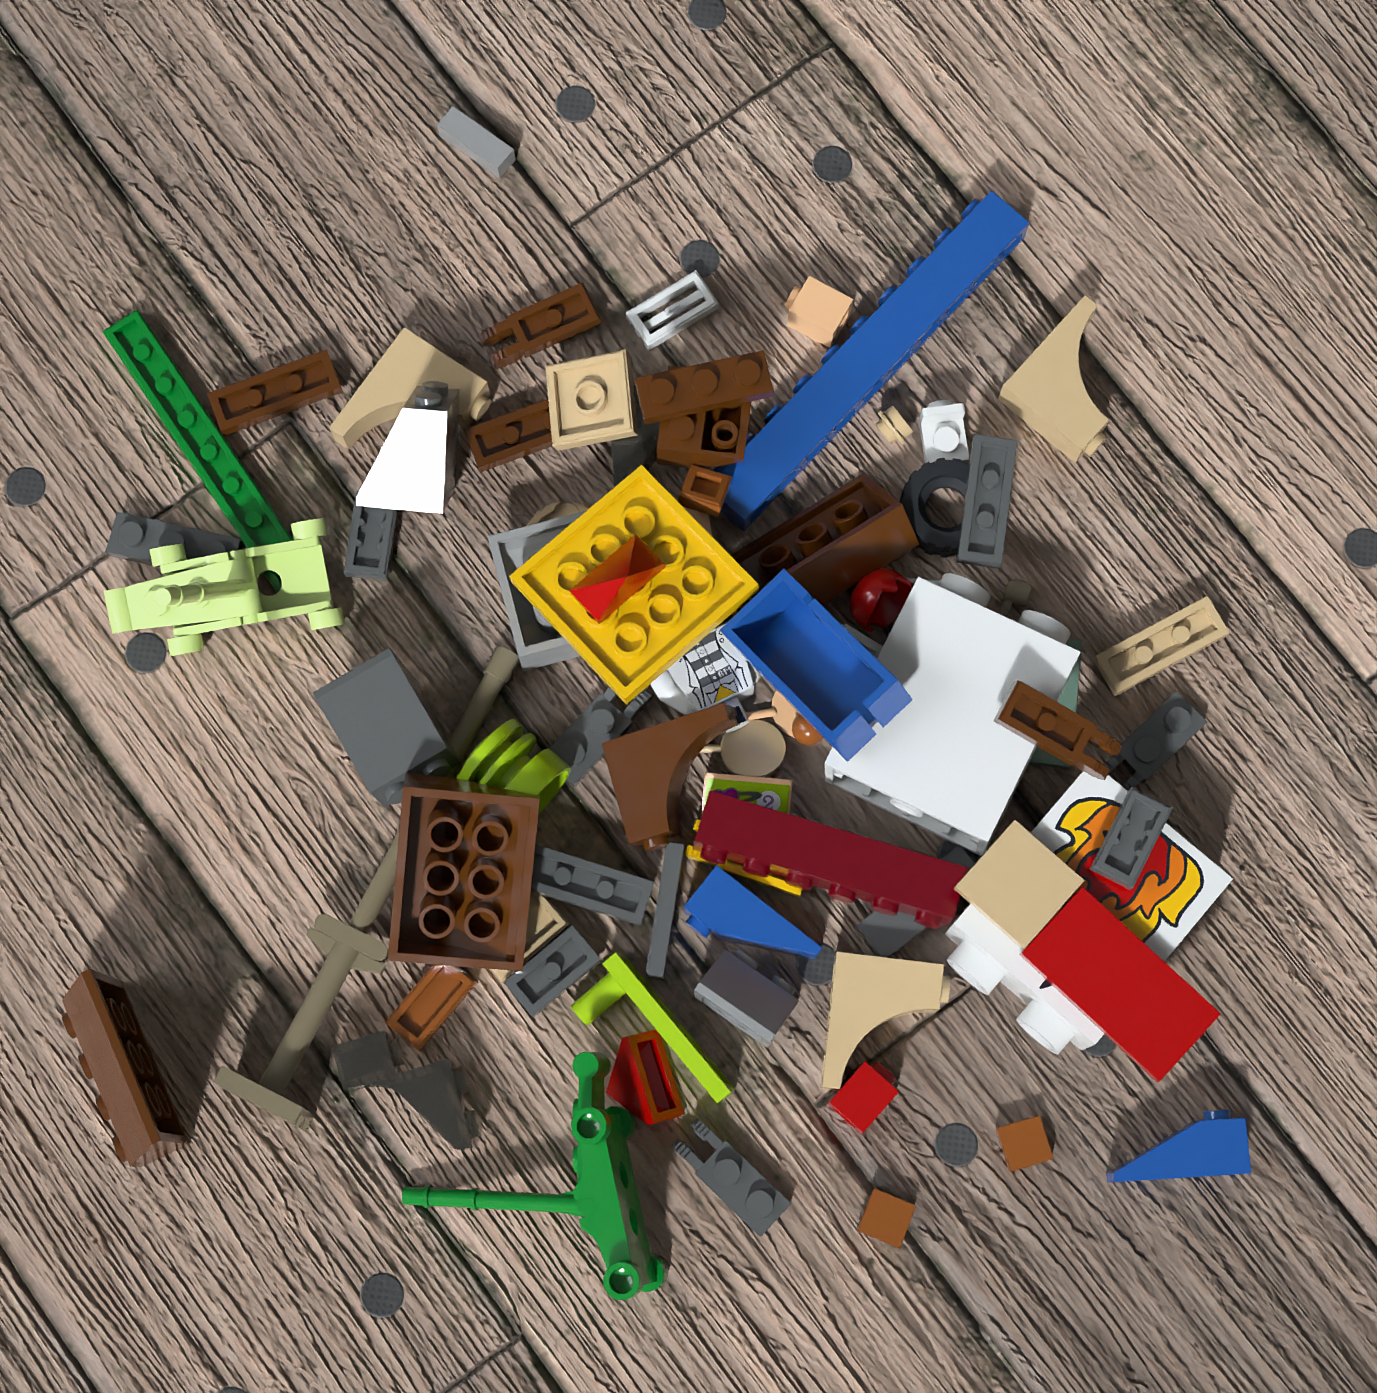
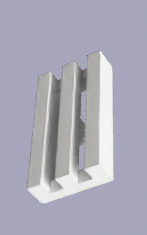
(682, 322)

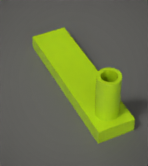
(626, 979)

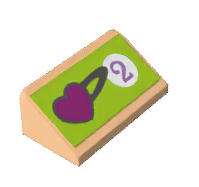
(757, 790)

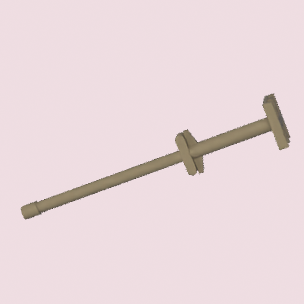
(349, 944)

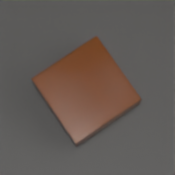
(704, 490)
(1024, 1143)
(886, 1218)

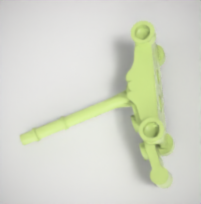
(224, 591)

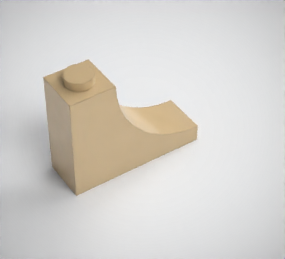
(393, 380)
(1051, 393)
(869, 993)

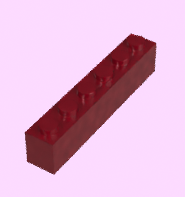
(829, 859)

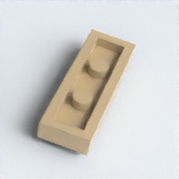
(1161, 646)

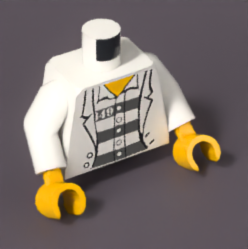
(707, 677)

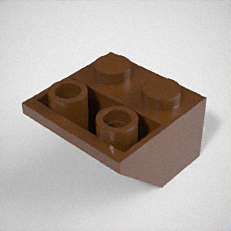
(704, 437)

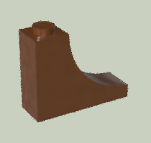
(651, 769)

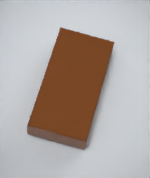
(430, 1004)

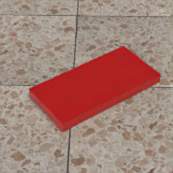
(1120, 984)

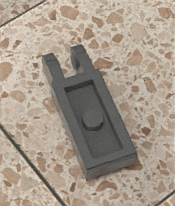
(600, 722)
(1157, 740)
(735, 1181)

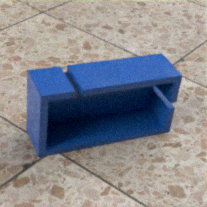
(816, 664)

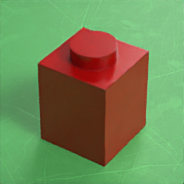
(864, 1096)

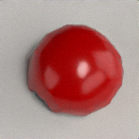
(879, 598)

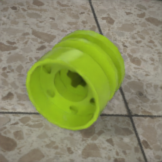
(505, 763)

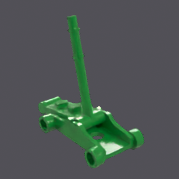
(604, 1188)

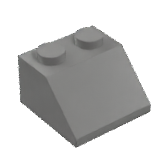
(746, 996)

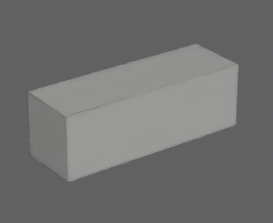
(476, 142)

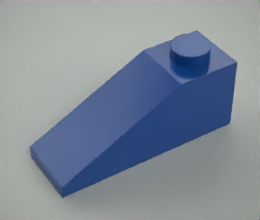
(740, 917)
(1196, 1150)

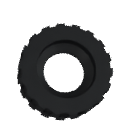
(915, 493)

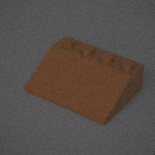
(462, 874)
(123, 1069)

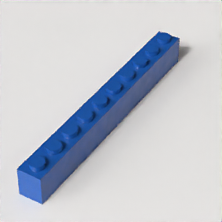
(871, 355)

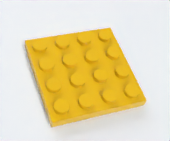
(663, 617)

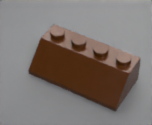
(833, 541)

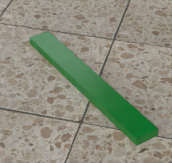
(197, 435)

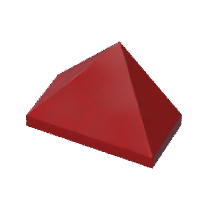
(617, 579)
(644, 1079)

